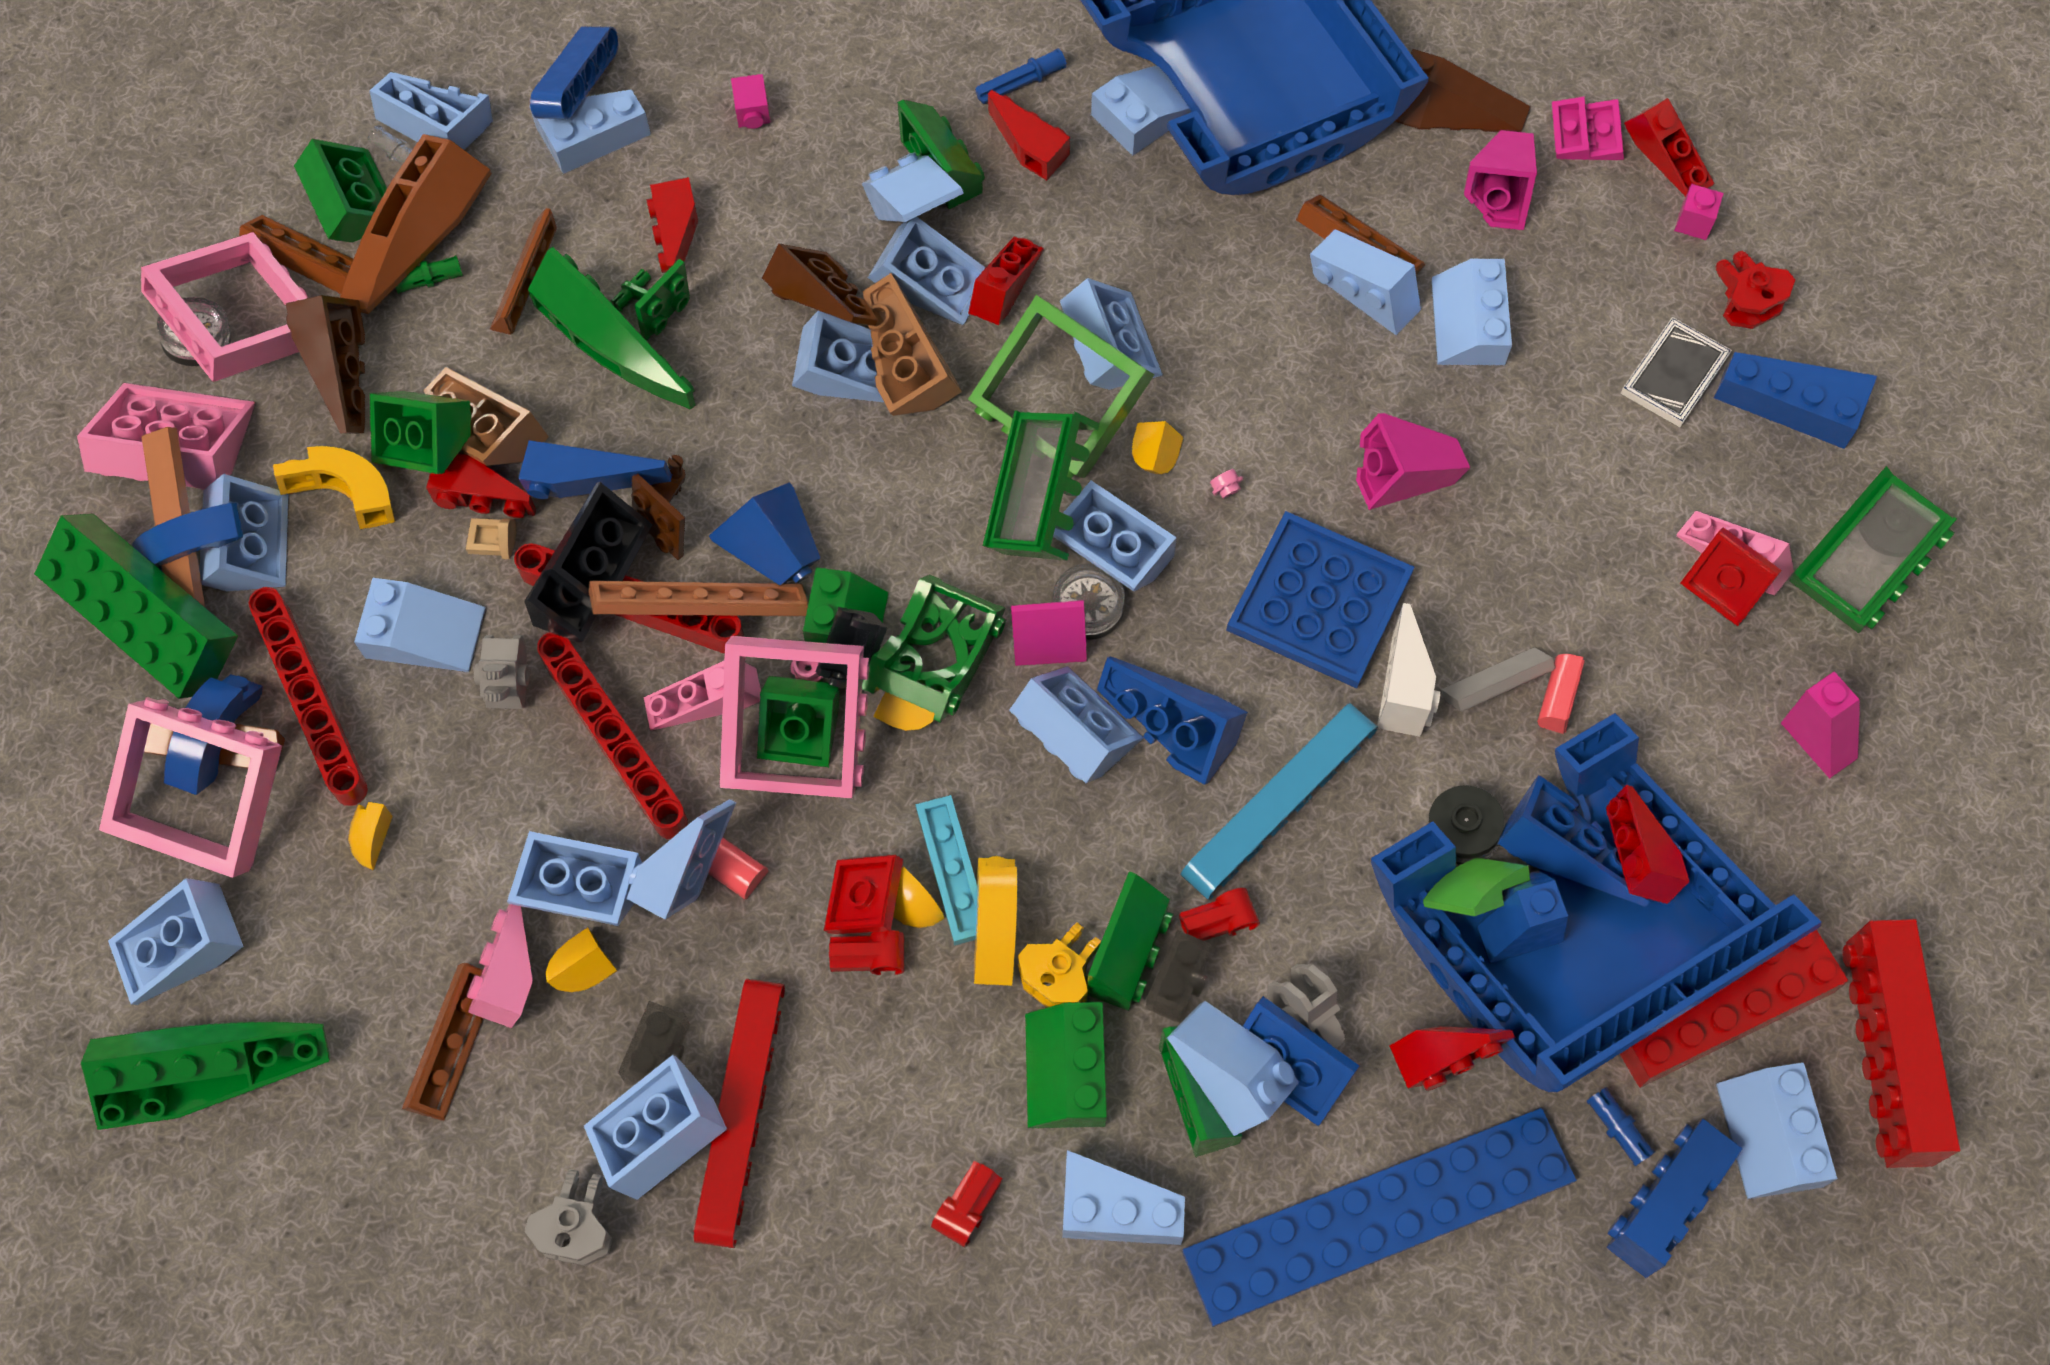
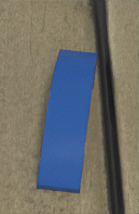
(190, 533)

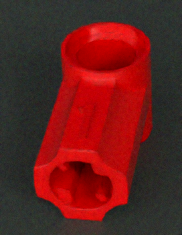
(1225, 915)
(868, 953)
(965, 1208)

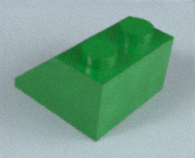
(835, 590)
(797, 721)

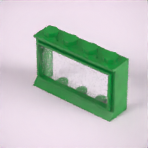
(1034, 483)
(1873, 551)

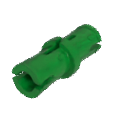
(426, 274)

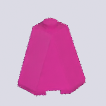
(1503, 179)
(1406, 461)
(1827, 724)

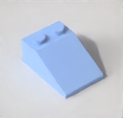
(1138, 107)
(909, 188)
(929, 270)
(836, 359)
(418, 626)
(680, 867)
(175, 940)
(1233, 1067)

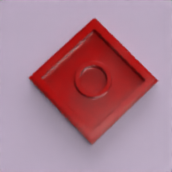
(1730, 576)
(863, 895)

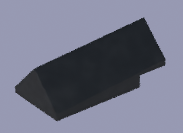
(595, 548)

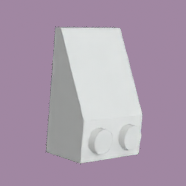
(1409, 680)

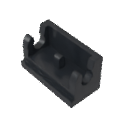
(856, 629)

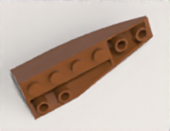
(413, 217)

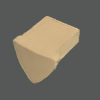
(491, 537)

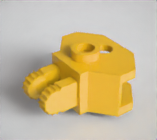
(1059, 966)

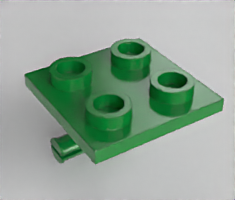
(657, 303)

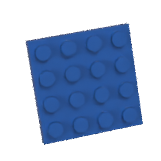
(1320, 599)

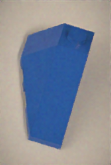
(574, 471)
(1185, 720)
(1559, 840)

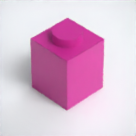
(750, 101)
(1698, 211)

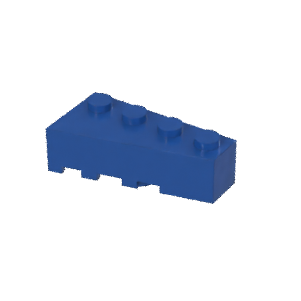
(1798, 395)
(1673, 1197)

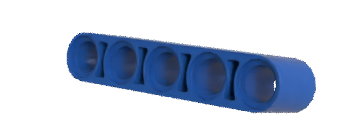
(574, 73)

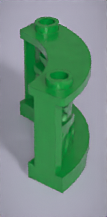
(927, 607)

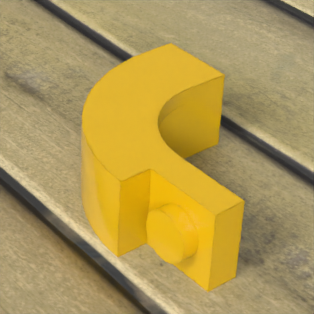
(342, 472)
(995, 921)

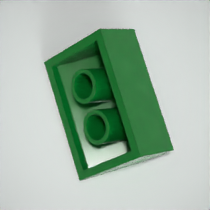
(932, 136)
(341, 187)
(417, 430)
(1129, 944)
(1066, 1066)
(1202, 1122)

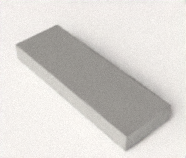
(1498, 679)

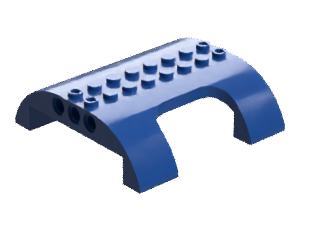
(1268, 80)
(1619, 962)

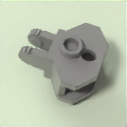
(503, 672)
(1311, 1001)
(571, 1220)

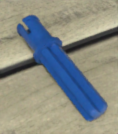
(1023, 75)

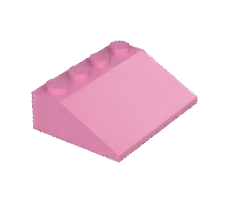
(206, 433)

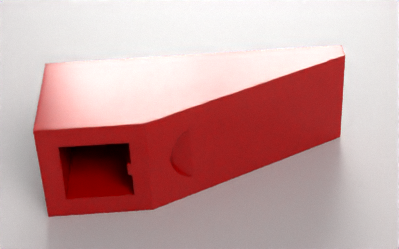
(1032, 140)
(1668, 146)
(676, 218)
(1003, 280)
(470, 477)
(1646, 852)
(1435, 1052)

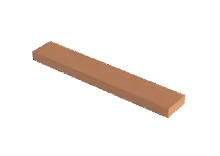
(171, 500)
(697, 598)

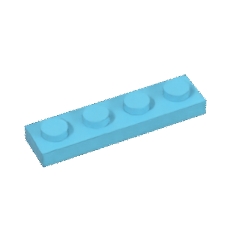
(950, 866)

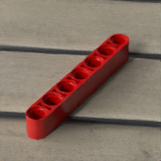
(705, 633)
(318, 706)
(603, 721)
(739, 1104)

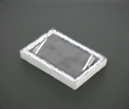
(1676, 372)

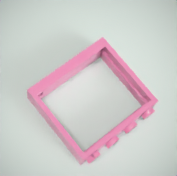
(237, 357)
(736, 651)
(182, 845)

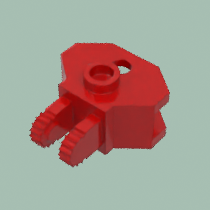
(1753, 290)

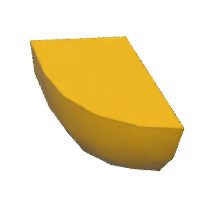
(1156, 446)
(902, 713)
(369, 832)
(915, 904)
(579, 964)

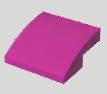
(1572, 133)
(1049, 633)

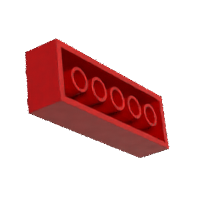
(1757, 999)
(1900, 1045)

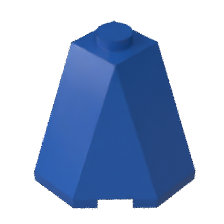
(771, 536)
(1527, 922)

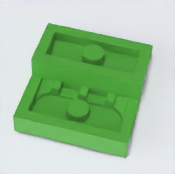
(1475, 886)

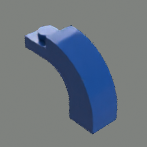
(195, 763)

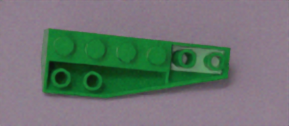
(601, 331)
(193, 1067)

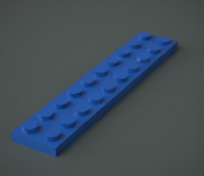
(1377, 1217)

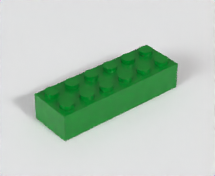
(135, 604)

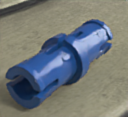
(1620, 1126)

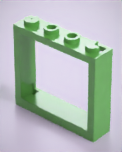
(1116, 413)

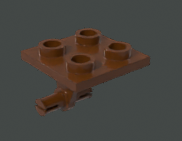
(654, 505)

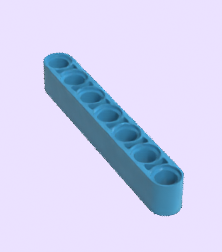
(1277, 800)

